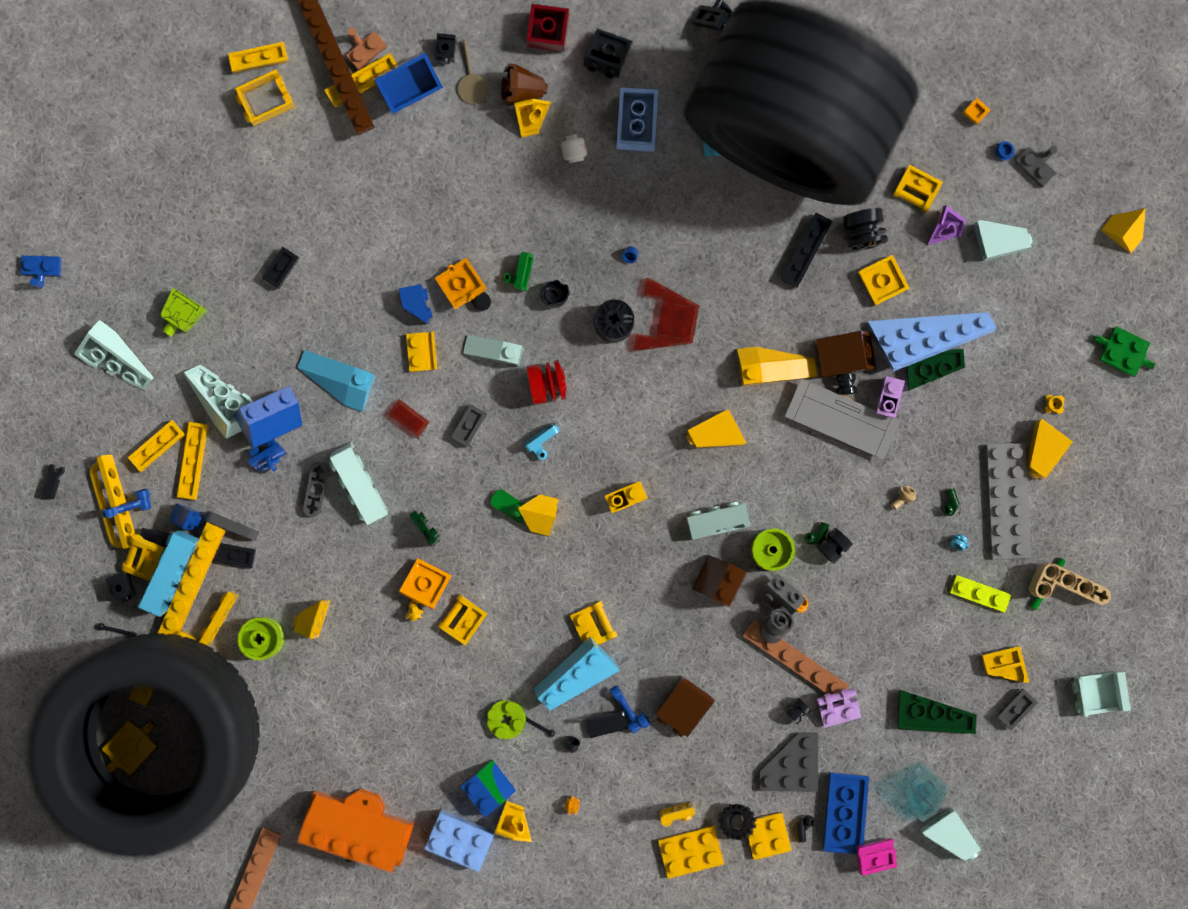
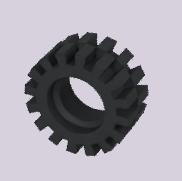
(748, 826)

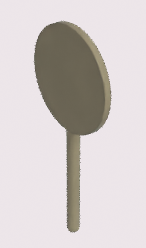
(472, 87)

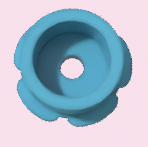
(959, 542)

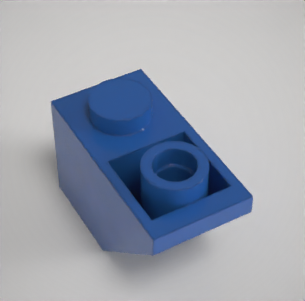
(414, 301)
(186, 517)

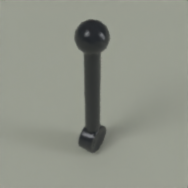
(101, 626)
(551, 733)

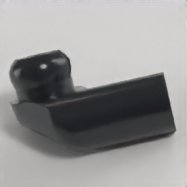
(801, 827)

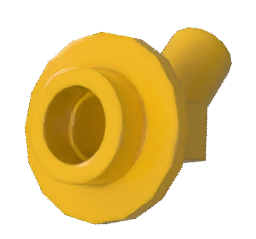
(414, 612)

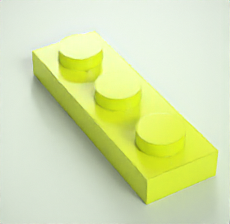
(980, 593)

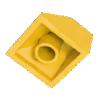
(311, 619)

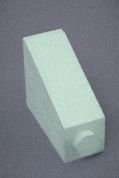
(1000, 239)
(952, 835)

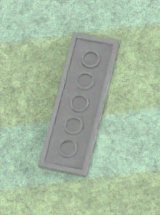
(1008, 501)

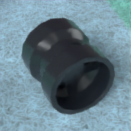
(846, 382)
(799, 709)

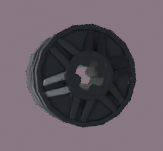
(865, 229)
(620, 330)

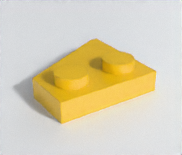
(1006, 664)

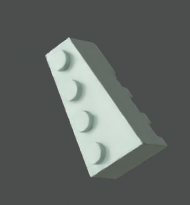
(358, 484)

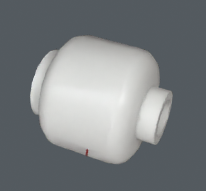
(573, 148)

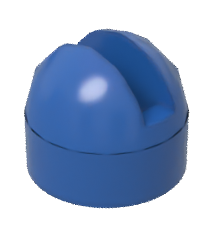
(630, 254)

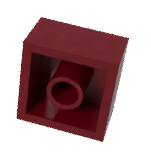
(548, 28)

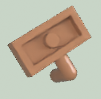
(366, 49)

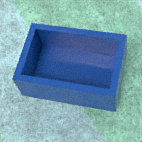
(408, 82)

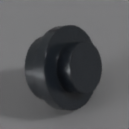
(481, 302)

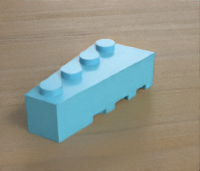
(577, 673)

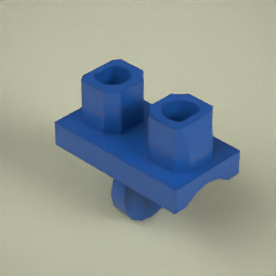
(267, 458)

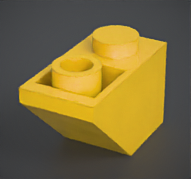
(626, 497)

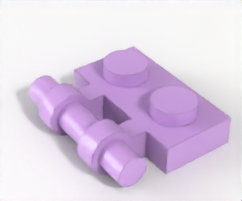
(838, 712)

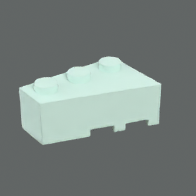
(718, 520)

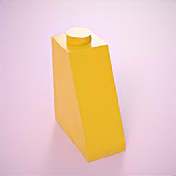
(716, 432)
(1045, 449)

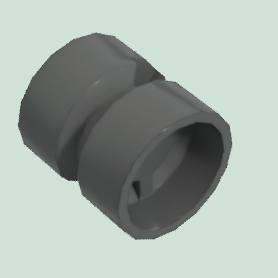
(776, 626)

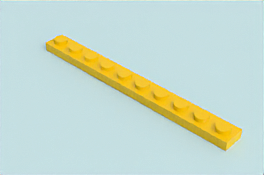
(186, 594)

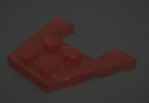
(676, 319)

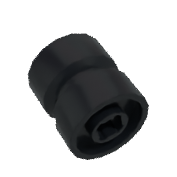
(834, 545)

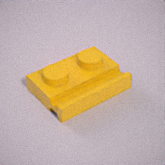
(421, 351)

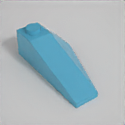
(341, 380)

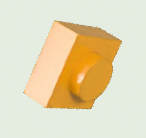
(976, 111)

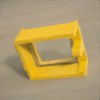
(264, 98)

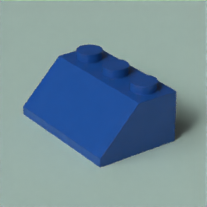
(269, 417)

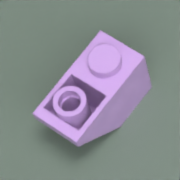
(889, 396)

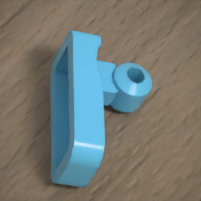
(534, 443)

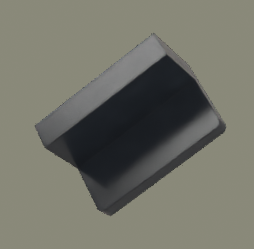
(606, 723)

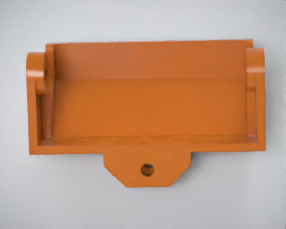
(356, 829)

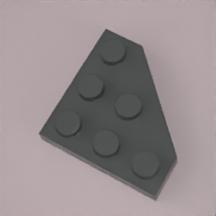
(793, 766)

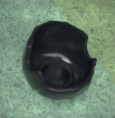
(554, 294)

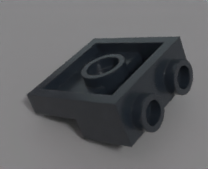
(607, 53)

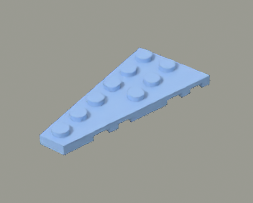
(919, 338)

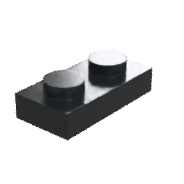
(280, 268)

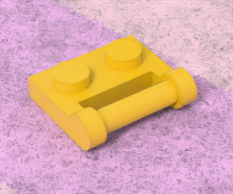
(921, 183)
(148, 560)
(467, 624)
(586, 626)
(682, 811)

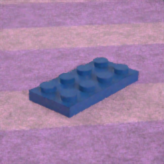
(845, 812)

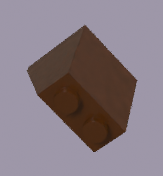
(845, 354)
(719, 580)
(684, 707)

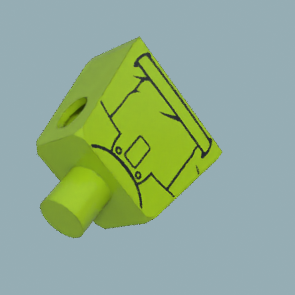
(180, 312)

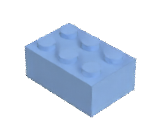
(637, 119)
(460, 840)

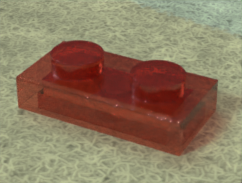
(409, 418)

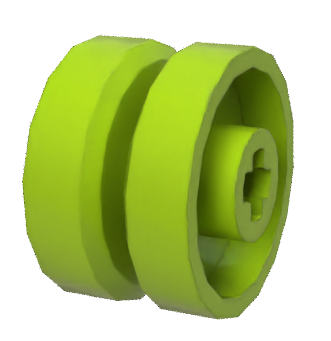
(772, 561)
(250, 642)

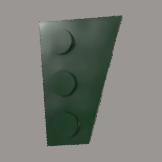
(934, 367)

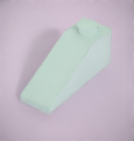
(493, 350)

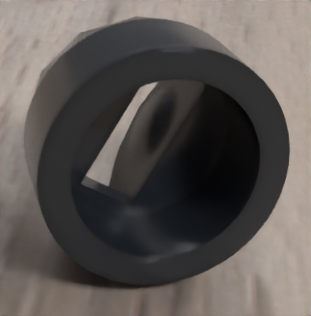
(571, 744)

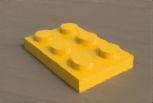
(691, 852)

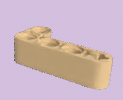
(1072, 584)

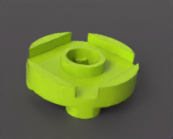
(516, 724)

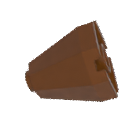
(521, 85)

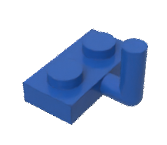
(40, 267)

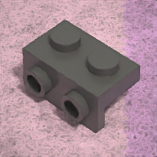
(781, 595)

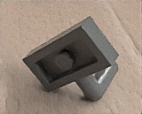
(1036, 166)

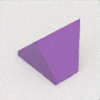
(947, 225)

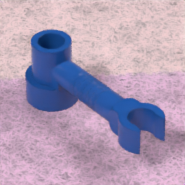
(141, 501)
(636, 721)

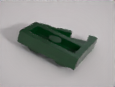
(420, 521)

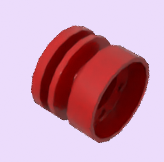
(546, 382)

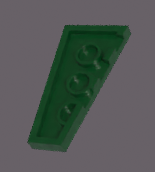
(929, 715)

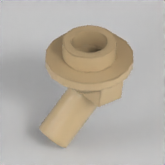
(907, 494)

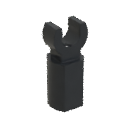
(52, 482)

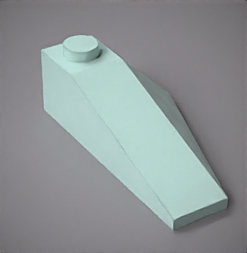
(105, 348)
(217, 398)

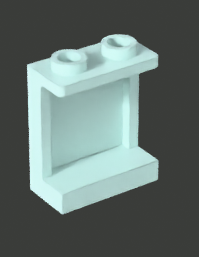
(1101, 693)

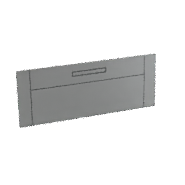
(842, 418)

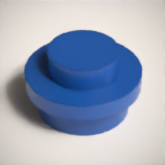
(1004, 151)

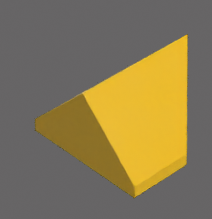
(531, 115)
(1126, 228)
(540, 514)
(513, 823)

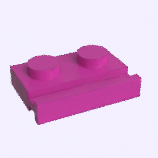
(876, 856)

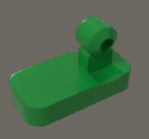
(523, 273)
(507, 504)

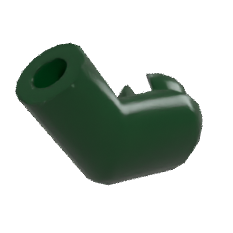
(952, 503)
(817, 536)

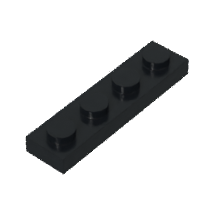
(806, 250)

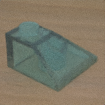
(925, 793)

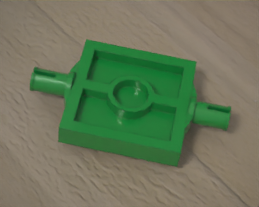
(1124, 351)

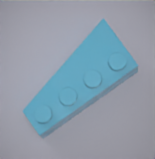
(169, 573)

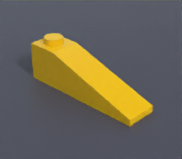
(770, 366)

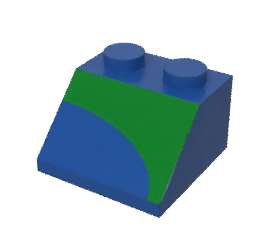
(488, 788)

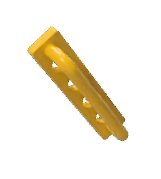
(105, 464)

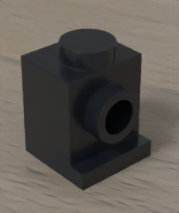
(445, 40)

